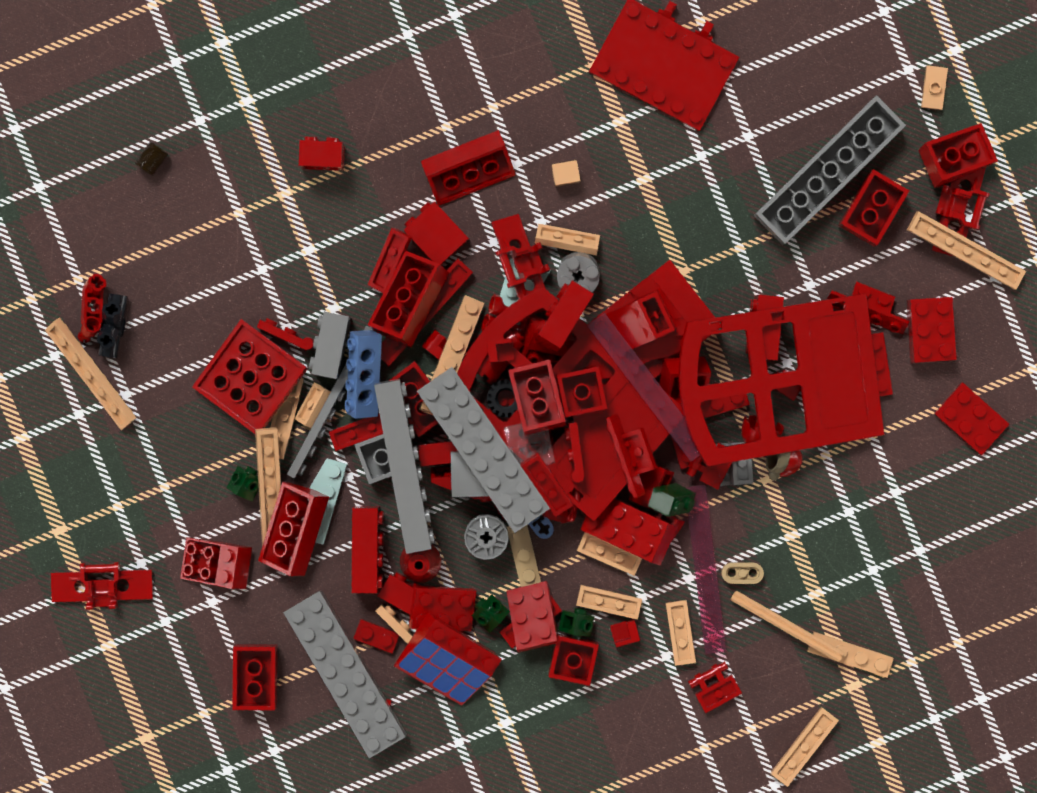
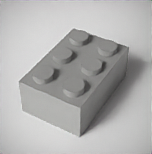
(330, 345)

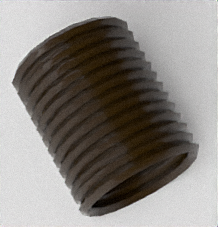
(151, 158)

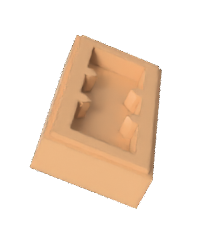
(934, 87)

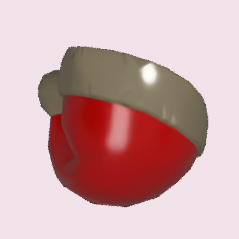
(783, 464)

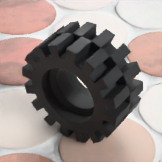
(492, 399)

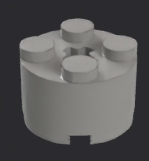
(579, 262)

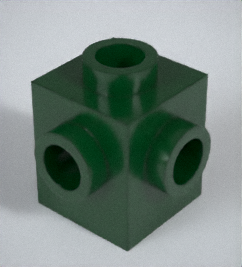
(244, 482)
(490, 612)
(576, 623)

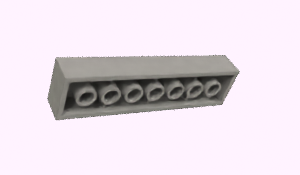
(829, 170)
(483, 449)
(403, 467)
(345, 674)

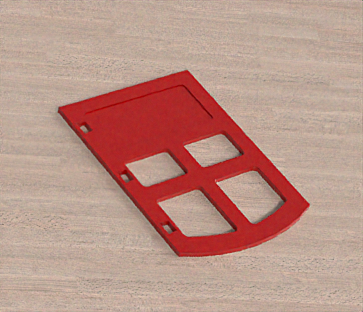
(832, 370)
(601, 463)

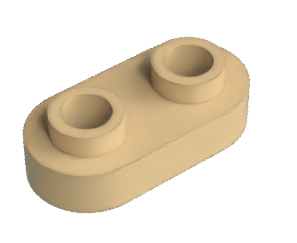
(742, 573)

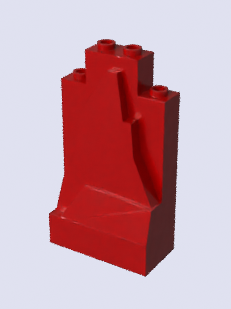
(683, 307)

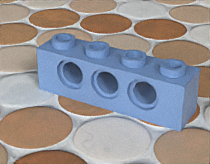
(367, 404)

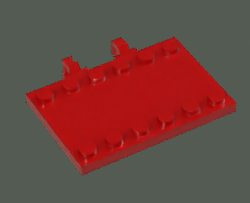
(664, 63)

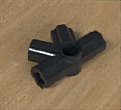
(112, 325)

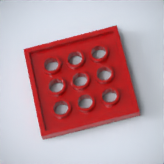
(219, 367)

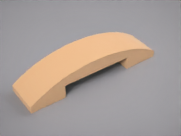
(284, 418)

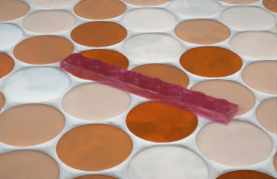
(643, 383)
(706, 573)

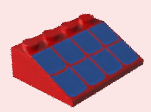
(447, 660)

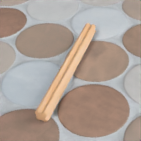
(787, 626)

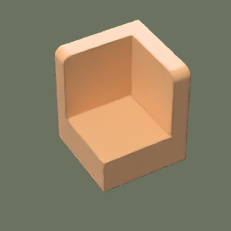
(565, 173)

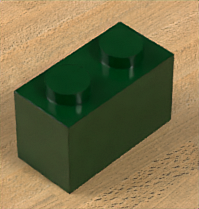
(672, 499)

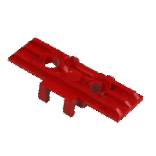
(954, 202)
(525, 259)
(104, 591)

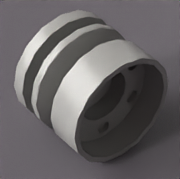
(478, 527)

